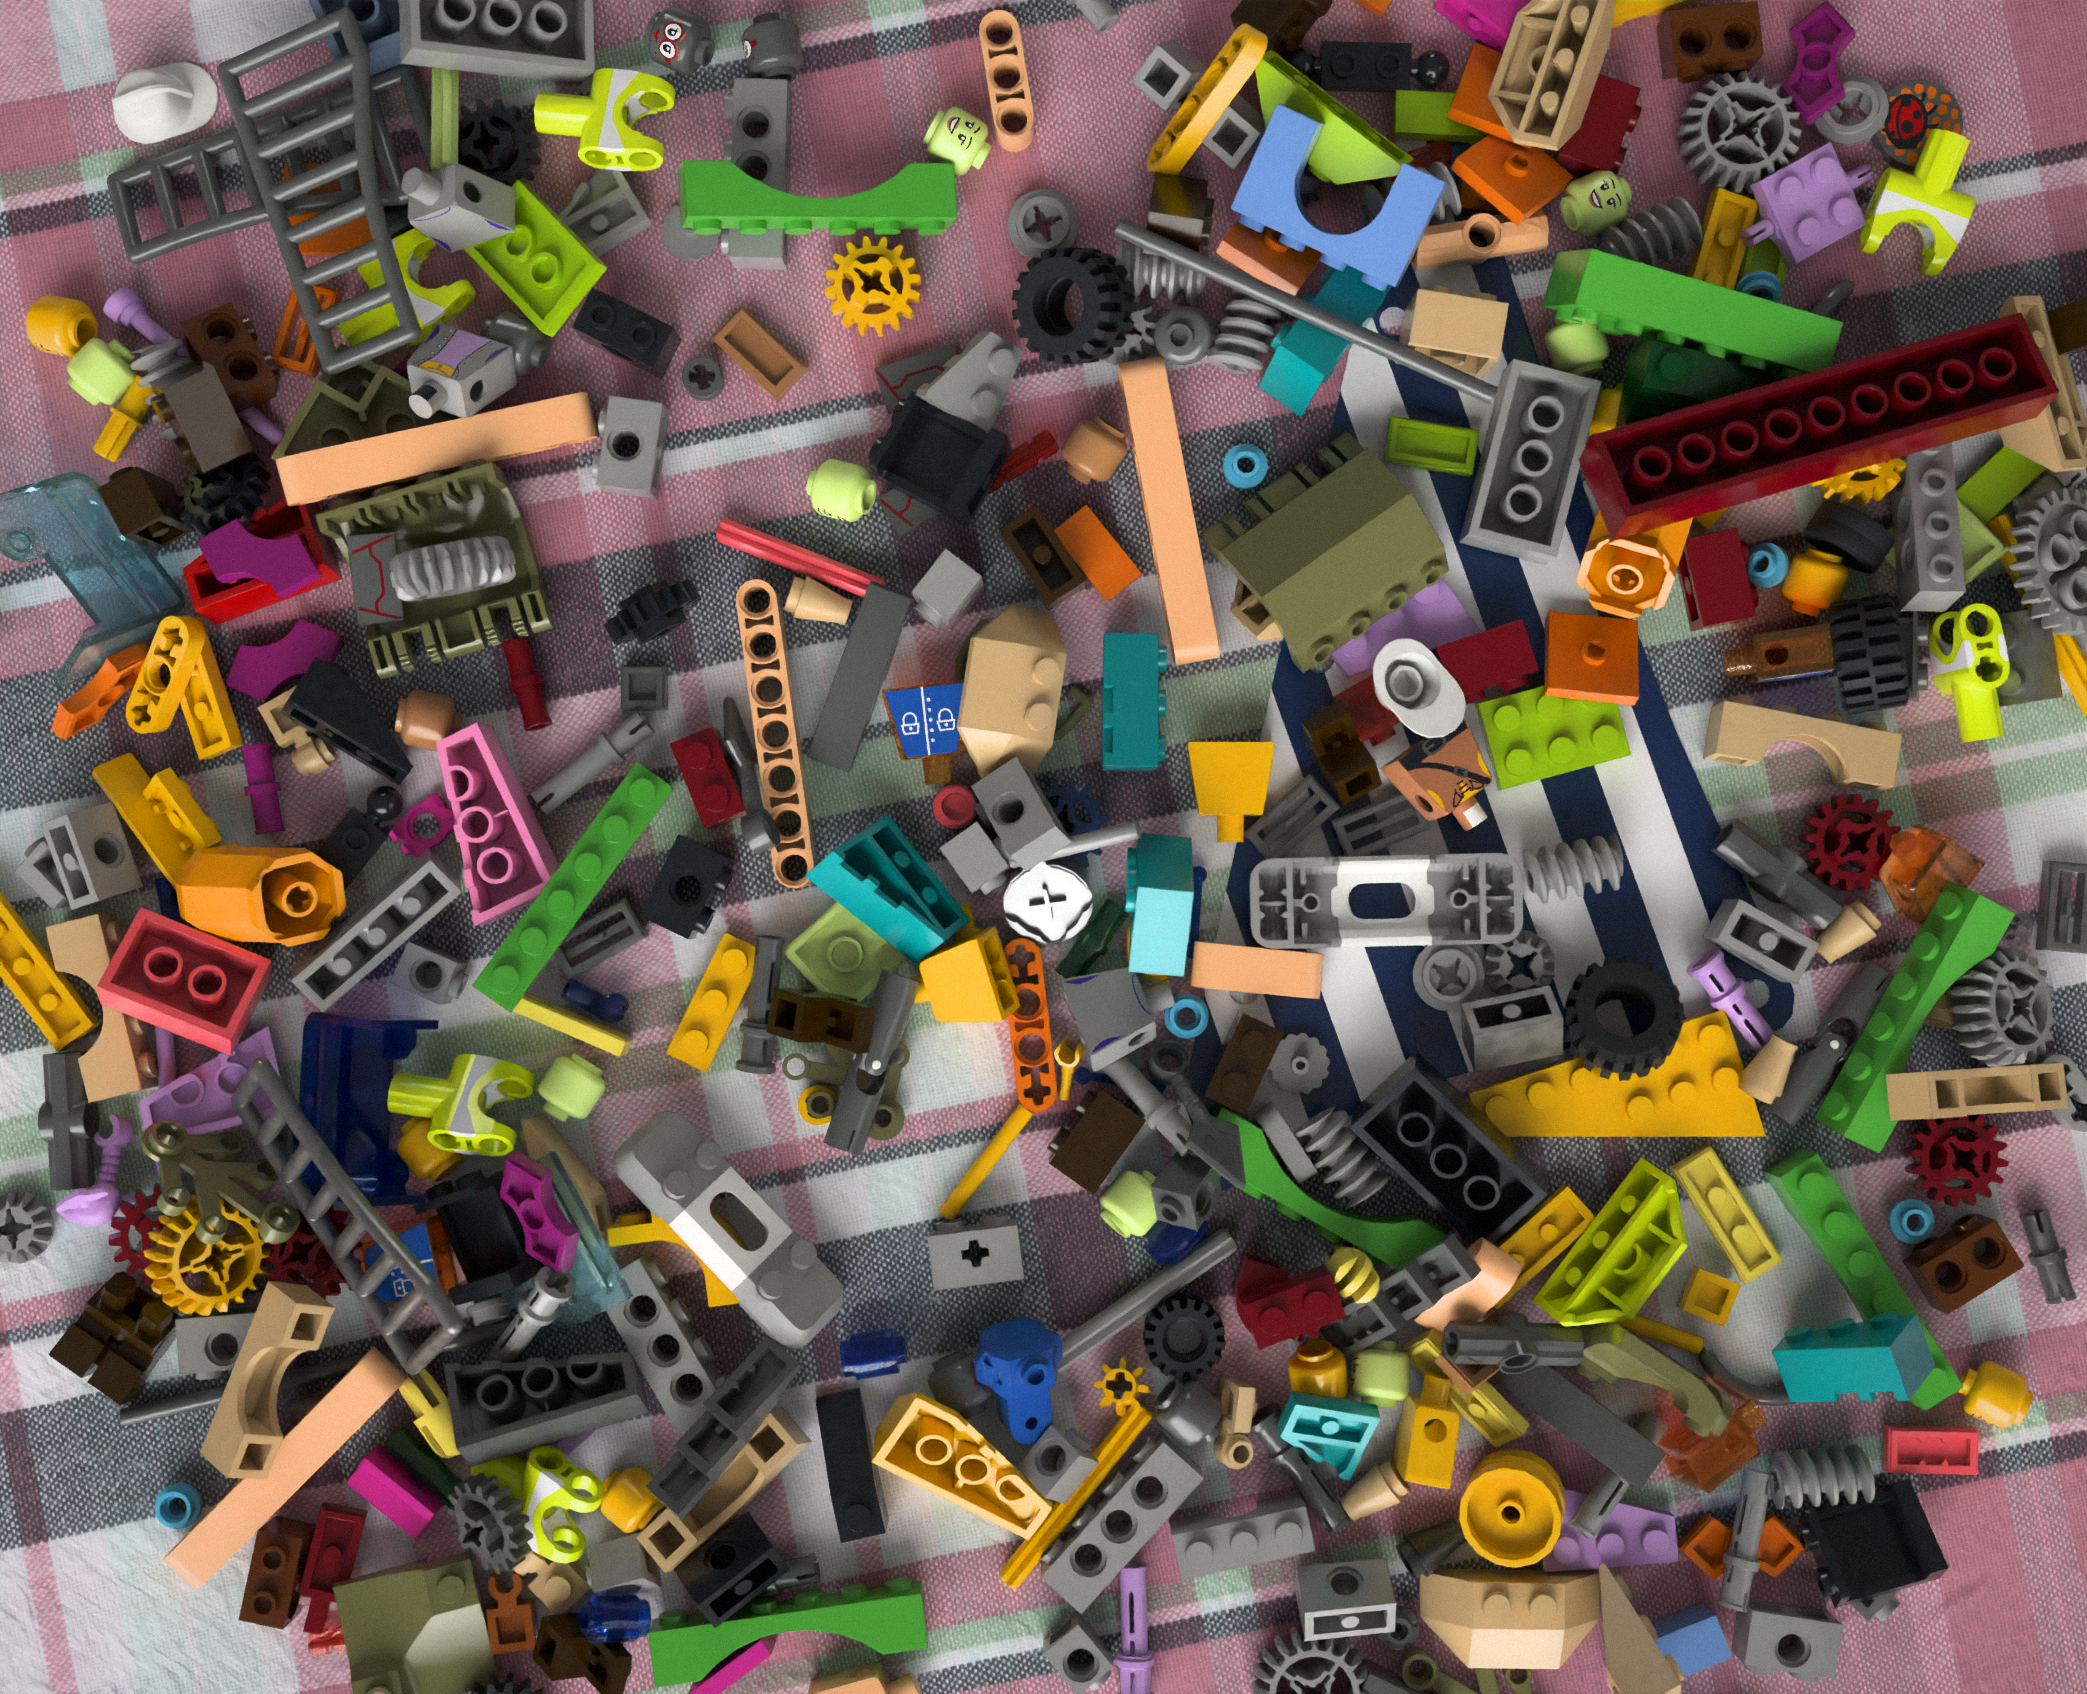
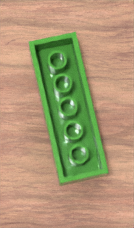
(1688, 313)

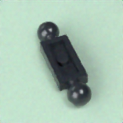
(1370, 66)
(360, 834)

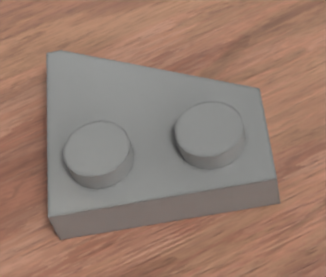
(605, 212)
(975, 380)

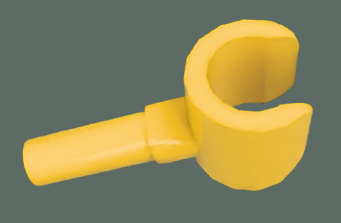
(1068, 1060)

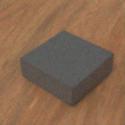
(644, 687)

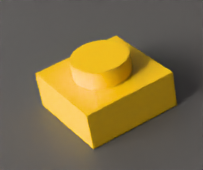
(1709, 1296)

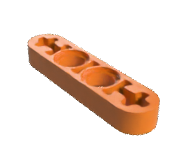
(1035, 1023)

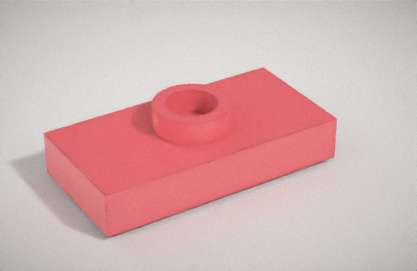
(1930, 1449)

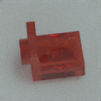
(1369, 716)

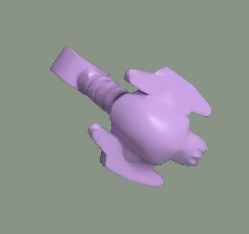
(101, 1201)

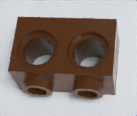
(1706, 31)
(233, 357)
(1966, 1274)
(277, 1572)

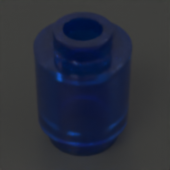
(1171, 1242)
(873, 1354)
(614, 1618)

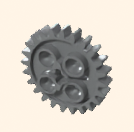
(2051, 541)

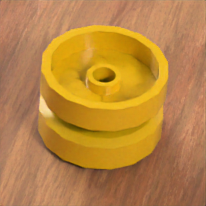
(1506, 1533)

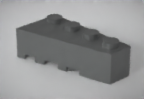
(536, 1402)

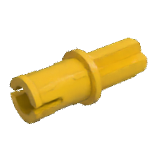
(123, 422)

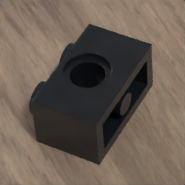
(627, 333)
(666, 904)
(731, 1569)

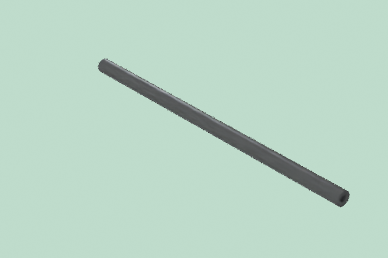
(1305, 311)
(297, 1377)

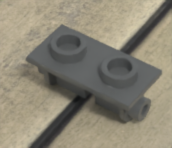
(1913, 635)

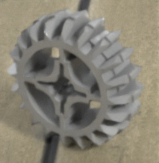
(1723, 102)
(452, 568)
(2003, 1009)
(1321, 1671)

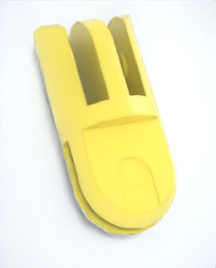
(1352, 1273)
(432, 1412)

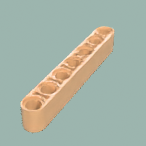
(436, 448)
(1168, 510)
(768, 713)
(297, 1459)

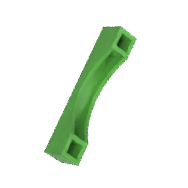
(725, 197)
(573, 887)
(1951, 941)
(1380, 1237)
(1840, 1237)
(881, 1617)

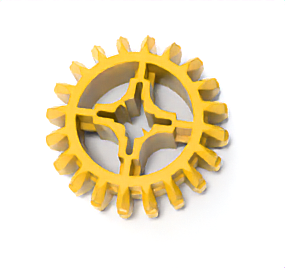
(226, 1270)

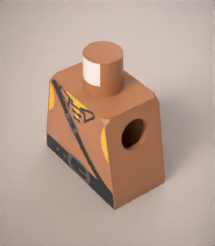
(1443, 776)

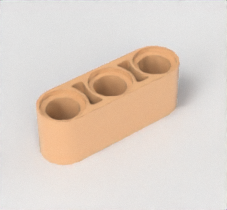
(1006, 60)
(1257, 970)
(1480, 1294)

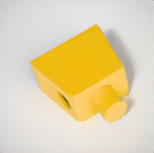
(1230, 782)
(968, 980)
(1428, 1451)

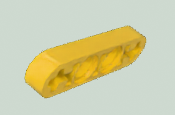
(1207, 100)

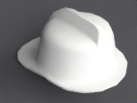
(164, 102)
(1418, 688)

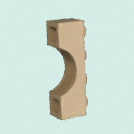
(1856, 755)
(121, 1055)
(1976, 1091)
(246, 1423)
(757, 1464)

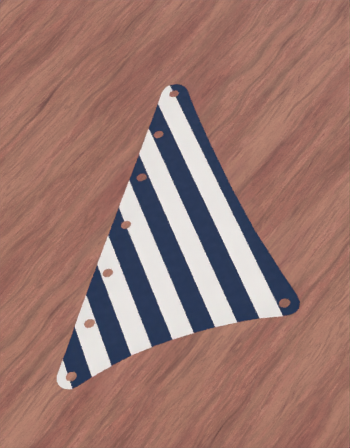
(1648, 799)

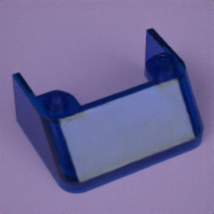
(345, 1098)

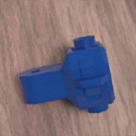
(1020, 1365)

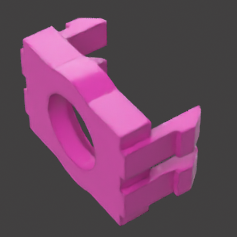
(405, 831)

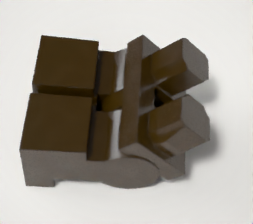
(118, 1338)

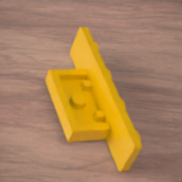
(158, 812)

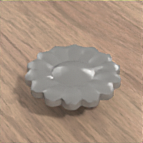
(684, 241)
(1299, 1063)

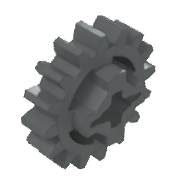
(490, 1523)

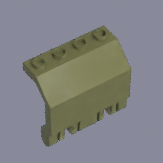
(437, 512)
(1331, 549)

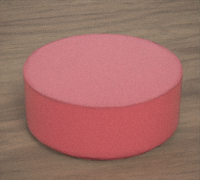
(955, 806)

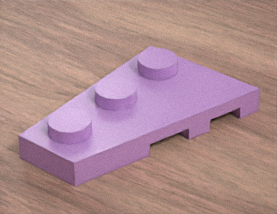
(1428, 617)
(204, 1095)
(1627, 1538)

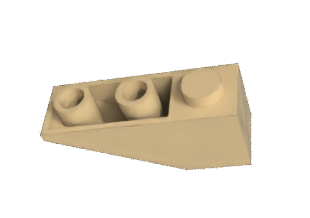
(539, 1139)
(1631, 1653)

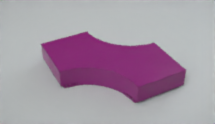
(1814, 80)
(239, 554)
(268, 668)
(530, 1194)

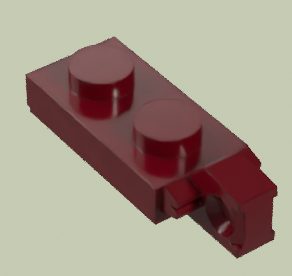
(329, 1560)

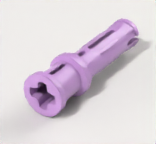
(1730, 994)
(1136, 1660)

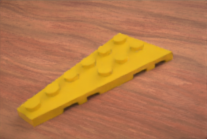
(1685, 1097)

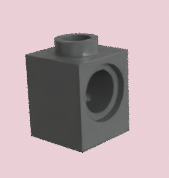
(1186, 1191)

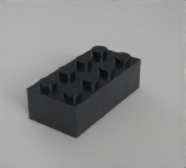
(1449, 1151)

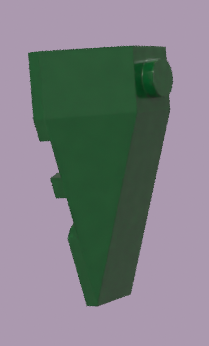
(1673, 377)

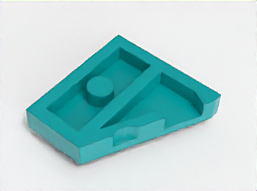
(1329, 1429)

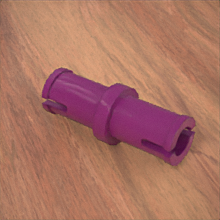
(262, 788)

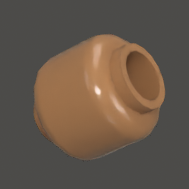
(1094, 450)
(426, 719)

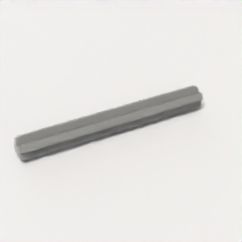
(1145, 1297)

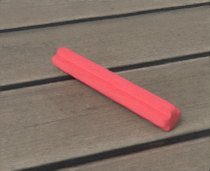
(795, 558)

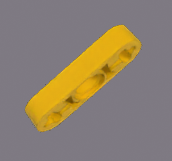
(185, 639)

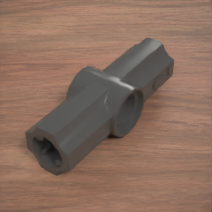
(1778, 874)
(67, 1122)
(1513, 1343)

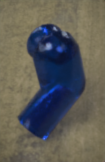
(168, 901)
(606, 1008)

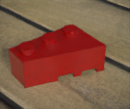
(237, 598)

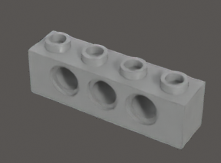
(752, 103)
(1927, 532)
(376, 930)
(642, 1335)
(1084, 1580)

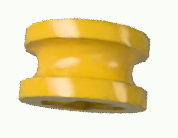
(803, 1099)

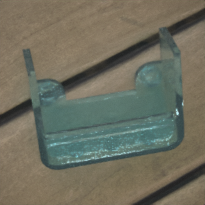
(107, 574)

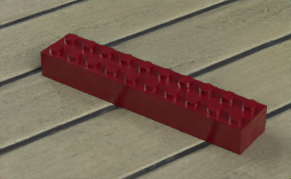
(1816, 426)

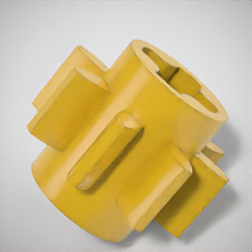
(1129, 1397)

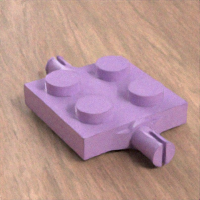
(1807, 205)

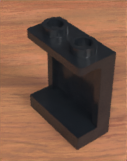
(938, 458)
(482, 1234)
(1871, 1546)

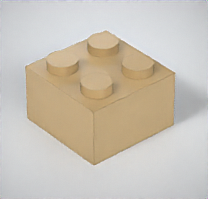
(1455, 328)

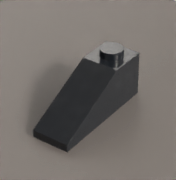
(342, 715)
(851, 1475)

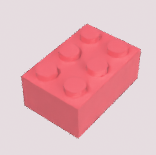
(185, 981)

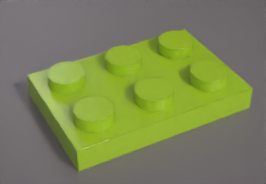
(540, 263)
(1548, 735)

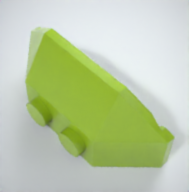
(1347, 145)

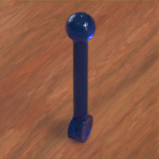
(1199, 876)
(1083, 1075)

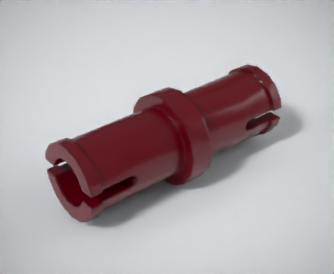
(526, 684)

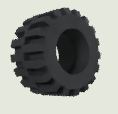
(1043, 302)
(1868, 653)
(1630, 984)

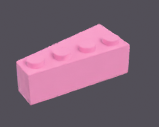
(496, 828)

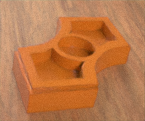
(96, 697)
(1711, 1538)

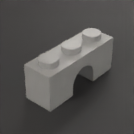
(1169, 79)
(1219, 1544)

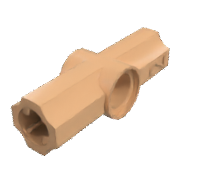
(1451, 243)

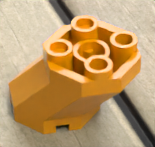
(1632, 570)
(260, 894)

